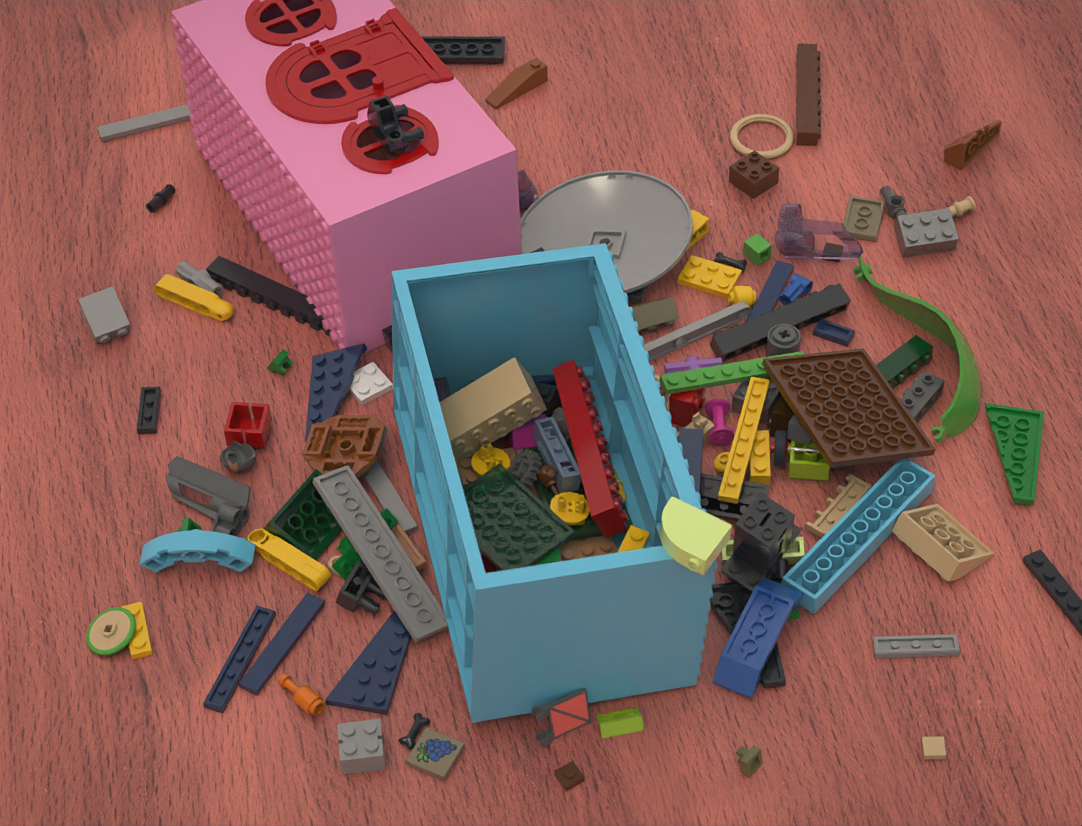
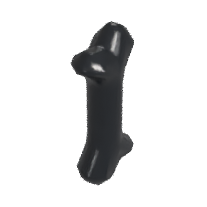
(739, 264)
(409, 740)

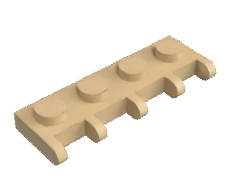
(840, 506)

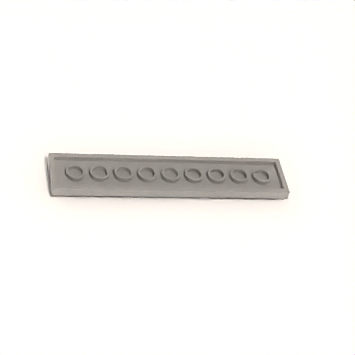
(381, 553)

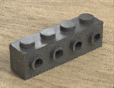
(922, 394)

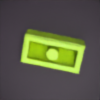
(620, 722)

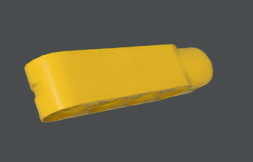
(193, 298)
(289, 559)

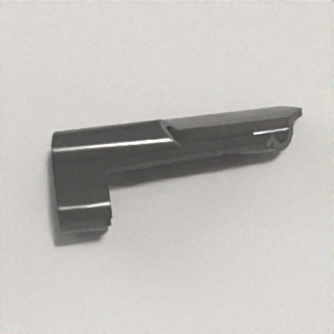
(227, 495)

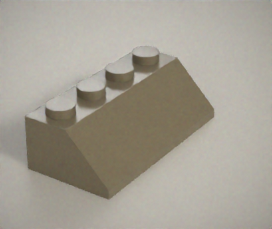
(655, 312)

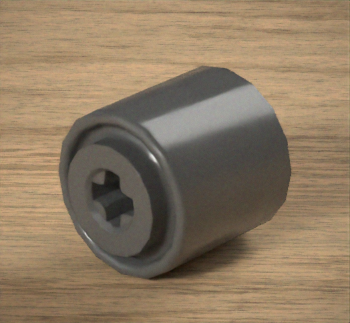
(783, 340)

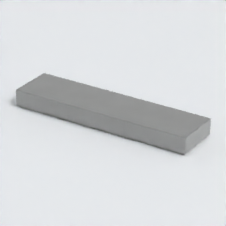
(915, 646)

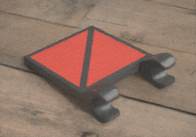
(563, 716)

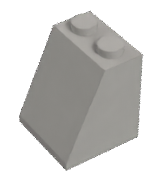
(104, 315)

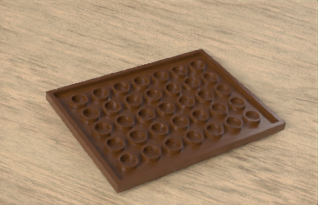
(848, 407)

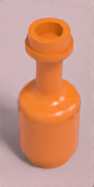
(303, 696)

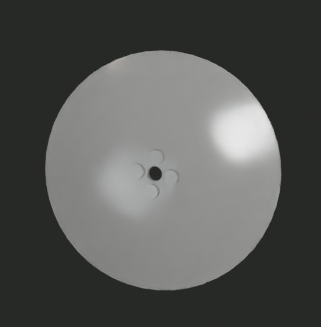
(630, 210)

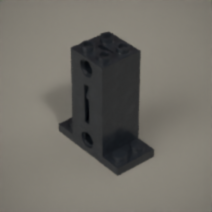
(760, 541)

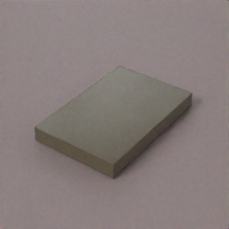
(863, 218)

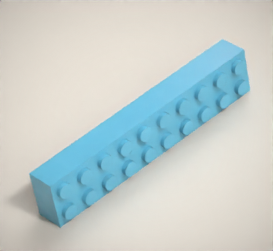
(858, 533)

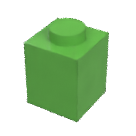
(757, 249)

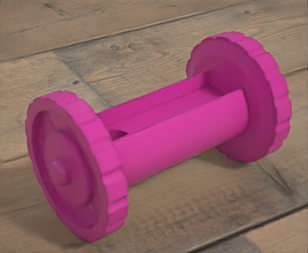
(717, 410)

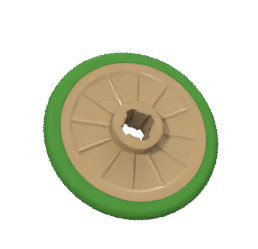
(110, 631)

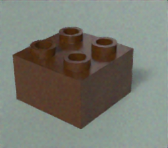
(753, 174)

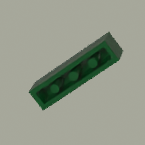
(905, 361)

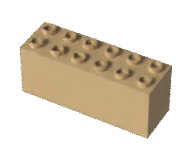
(490, 408)

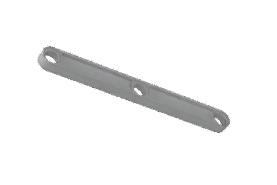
(697, 330)

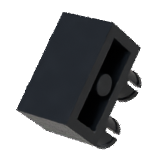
(353, 590)

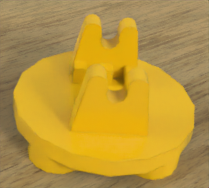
(488, 458)
(579, 508)

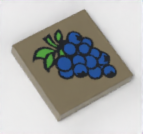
(435, 754)

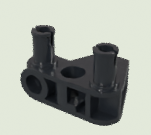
(384, 122)

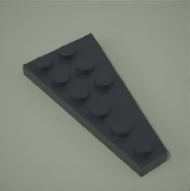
(729, 603)

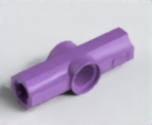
(691, 363)

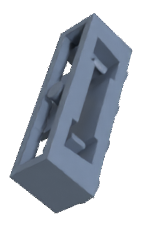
(557, 454)

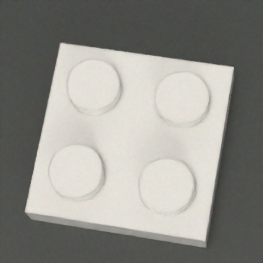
(369, 384)

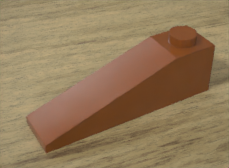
(518, 83)
(967, 147)

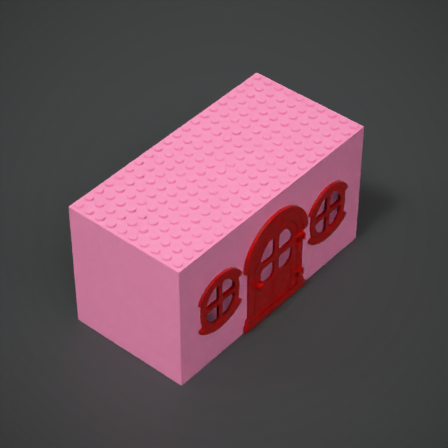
(279, 118)

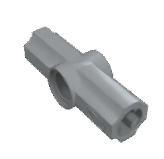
(198, 277)

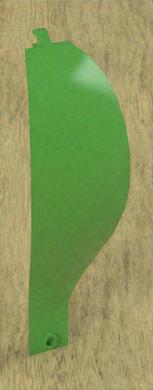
(968, 395)

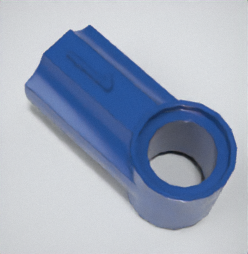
(797, 287)

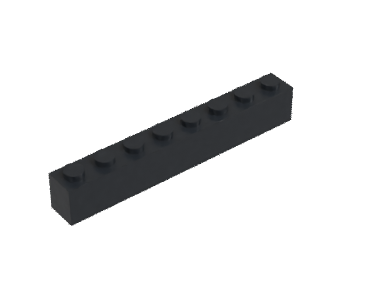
(799, 314)

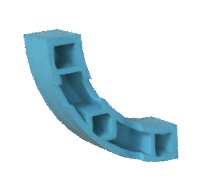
(197, 547)

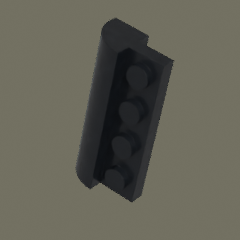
(709, 493)

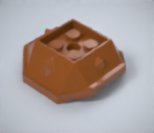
(343, 442)

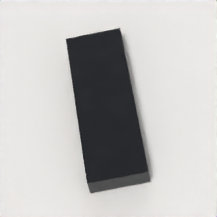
(149, 410)

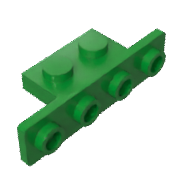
(349, 556)

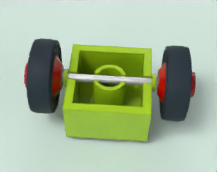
(805, 459)

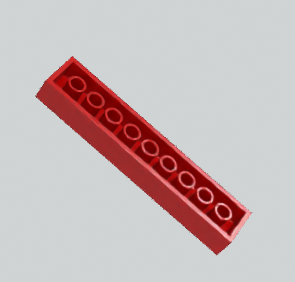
(590, 449)

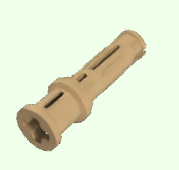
(958, 208)

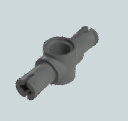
(894, 203)

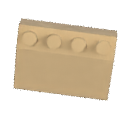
(941, 541)

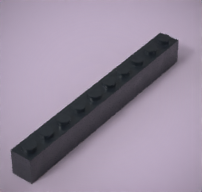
(266, 291)

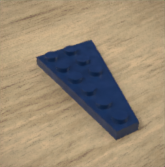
(330, 382)
(375, 673)

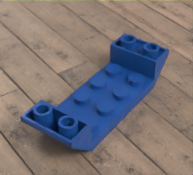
(755, 637)

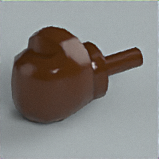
(547, 478)

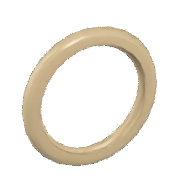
(762, 118)

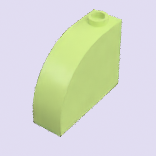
(692, 535)

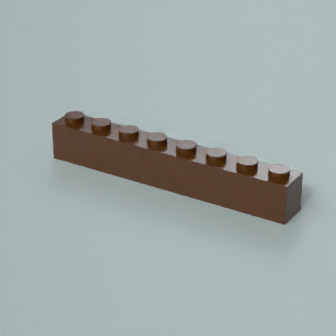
(807, 97)

